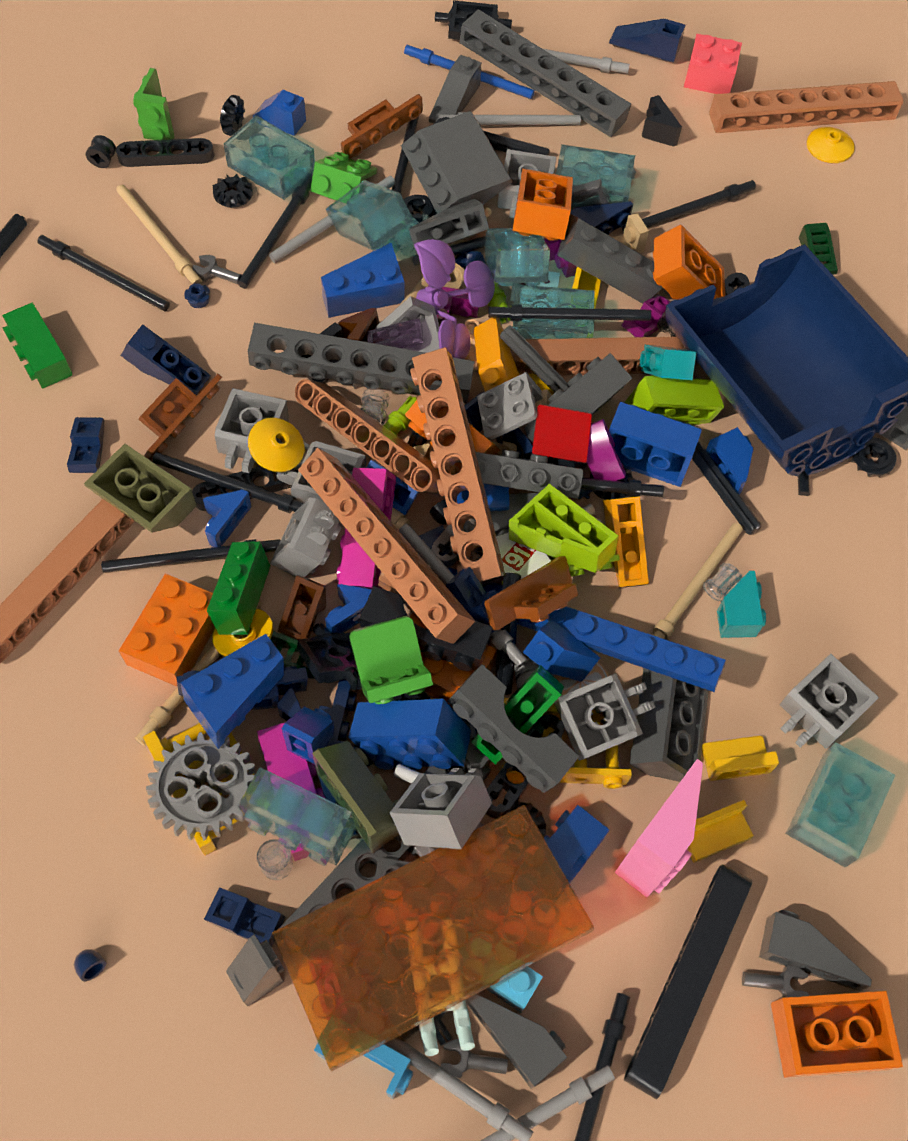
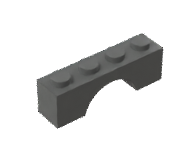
(539, 759)

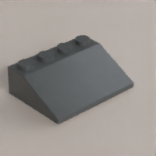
(456, 162)

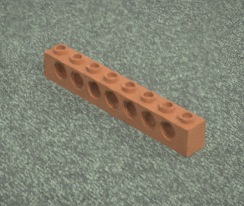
(805, 106)
(428, 369)
(387, 547)

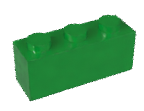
(36, 346)
(239, 588)
(525, 707)

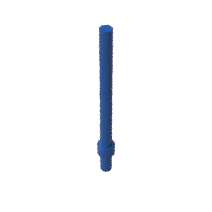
(428, 57)

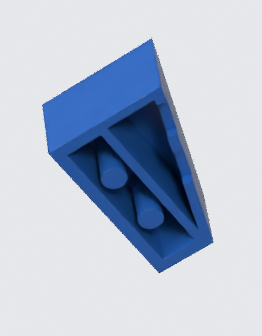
(364, 284)
(232, 686)
(575, 840)

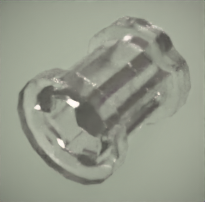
(722, 581)

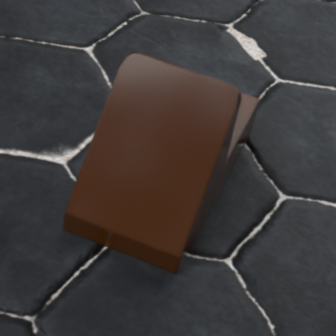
(357, 325)
(303, 605)

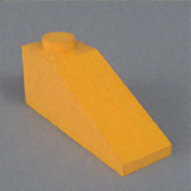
(493, 355)
(625, 519)

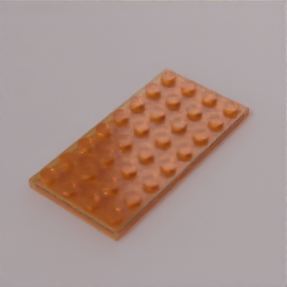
(429, 936)

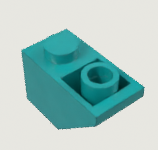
(668, 362)
(741, 610)

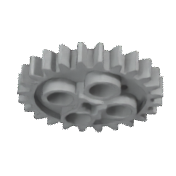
(187, 811)

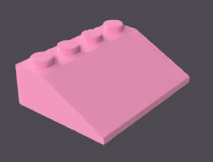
(664, 843)

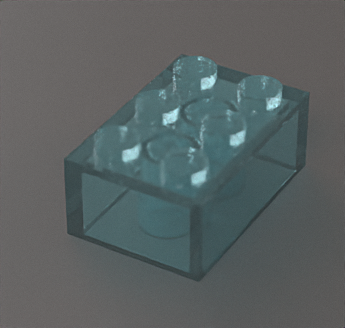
(269, 157)
(592, 164)
(369, 215)
(516, 257)
(553, 298)
(840, 805)
(297, 817)

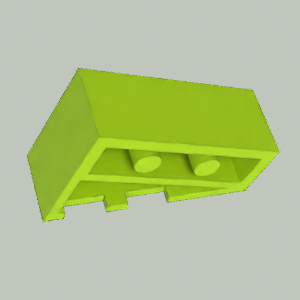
(678, 399)
(563, 528)

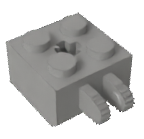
(513, 164)
(238, 418)
(301, 488)
(307, 539)
(605, 697)
(826, 702)
(441, 809)

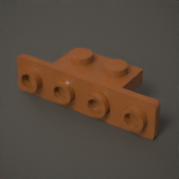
(378, 123)
(171, 408)
(533, 595)

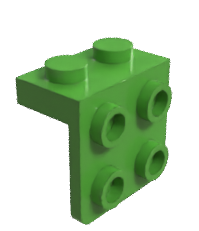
(153, 109)
(339, 174)
(389, 660)

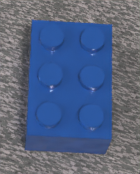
(653, 443)
(410, 734)

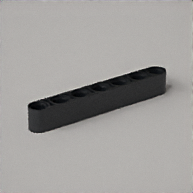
(687, 982)

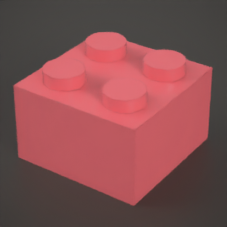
(713, 64)

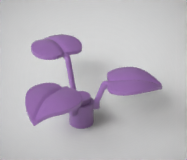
(436, 264)

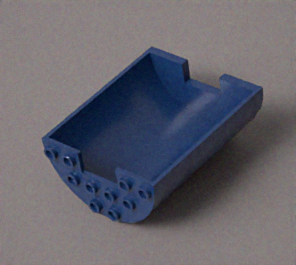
(797, 361)

